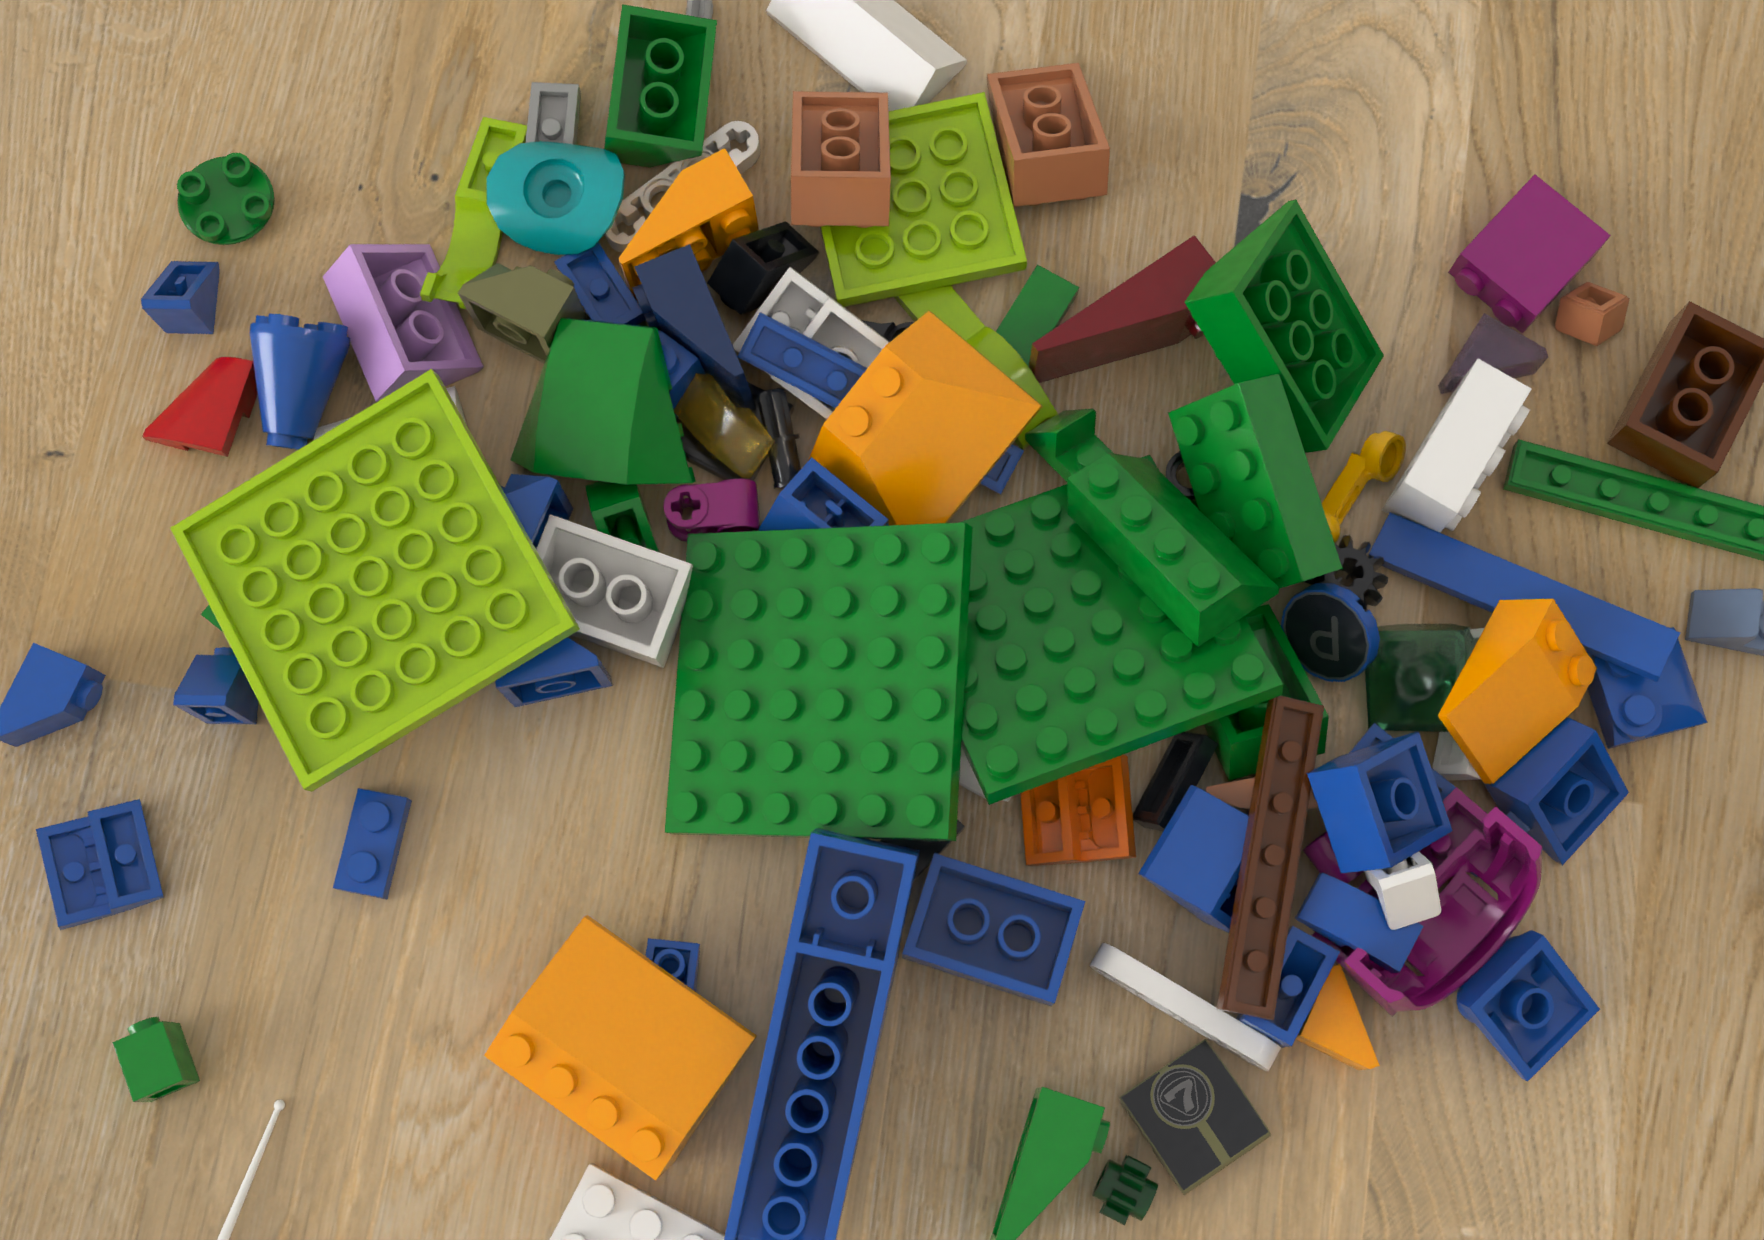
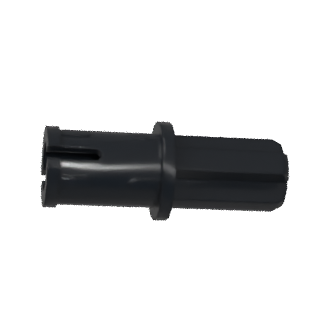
(777, 422)

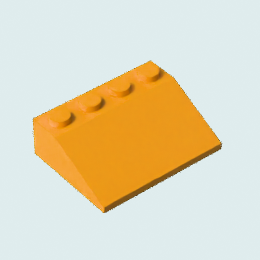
(621, 1047)

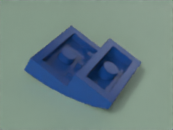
(99, 864)

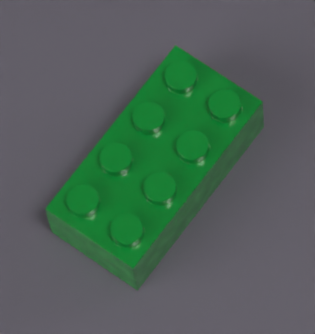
(1256, 479)

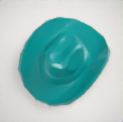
(555, 195)

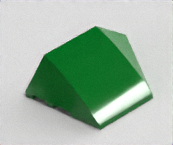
(604, 409)

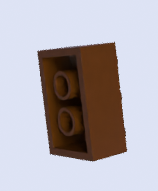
(1692, 396)

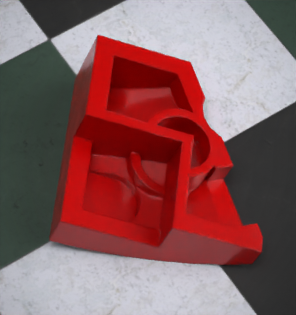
(208, 409)

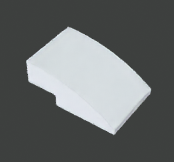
(821, 318)

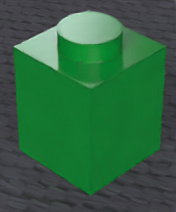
(155, 1059)

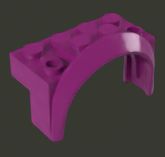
(1470, 919)

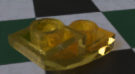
(722, 428)

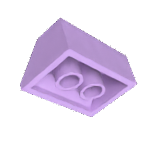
(388, 322)

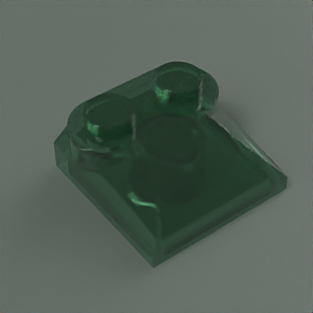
(1415, 674)

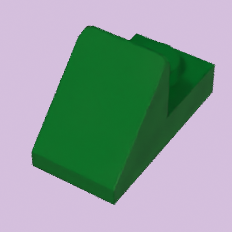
(1068, 441)

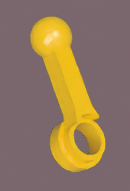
(1378, 460)

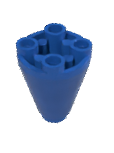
(295, 374)

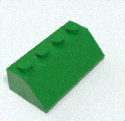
(1166, 545)

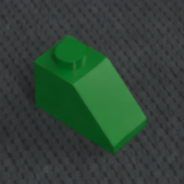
(621, 513)

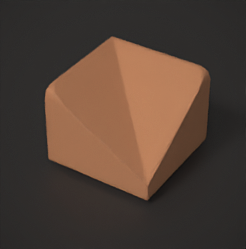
(1591, 313)

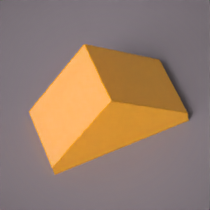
(1337, 1026)

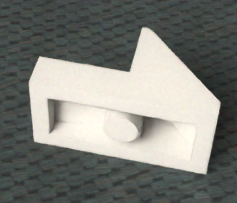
(1407, 891)

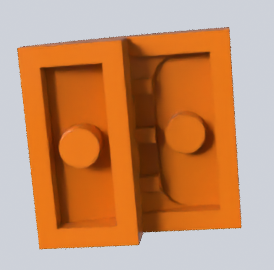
(1080, 817)

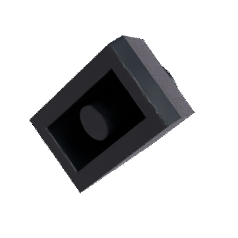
(757, 263)

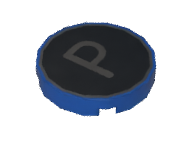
(1331, 632)

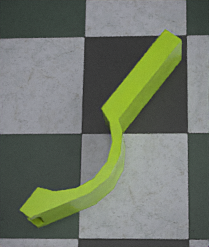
(475, 232)
(956, 314)

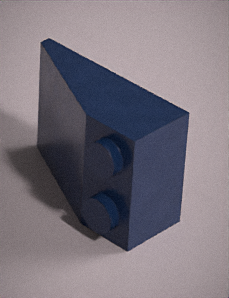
(681, 306)

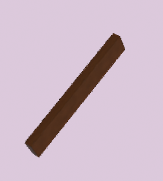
(1270, 858)

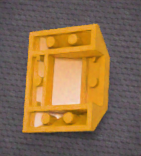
(923, 425)

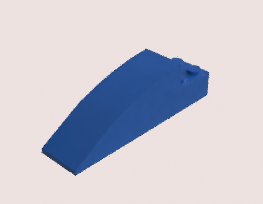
(822, 1039)

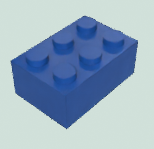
(993, 929)

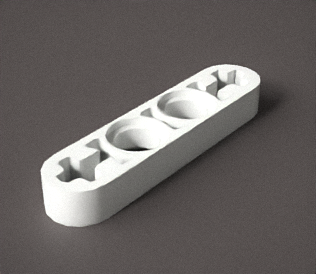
(642, 197)
(1185, 1007)

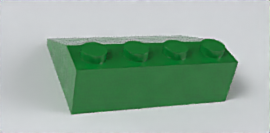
(1287, 313)

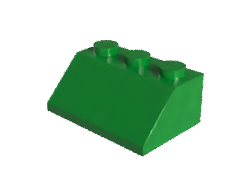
(659, 87)

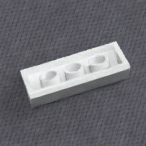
(873, 46)

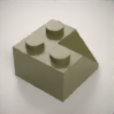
(521, 306)

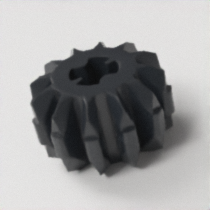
(1360, 569)

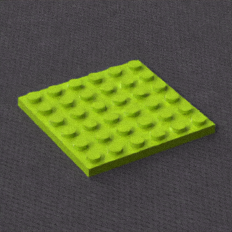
(373, 580)

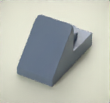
(1727, 619)

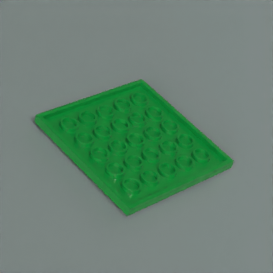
(1077, 658)
(822, 683)

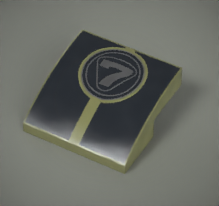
(1195, 1116)

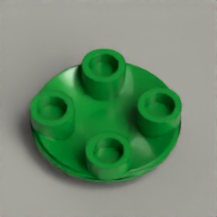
(225, 199)

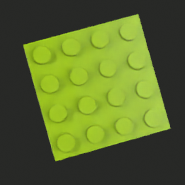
(945, 214)

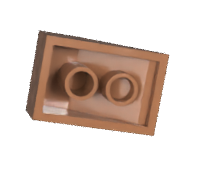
(1049, 135)
(840, 159)

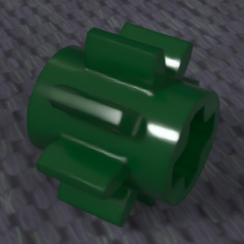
(1125, 1189)

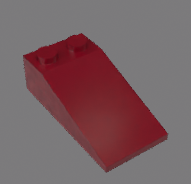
(1129, 320)

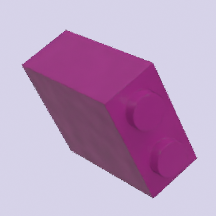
(1528, 254)

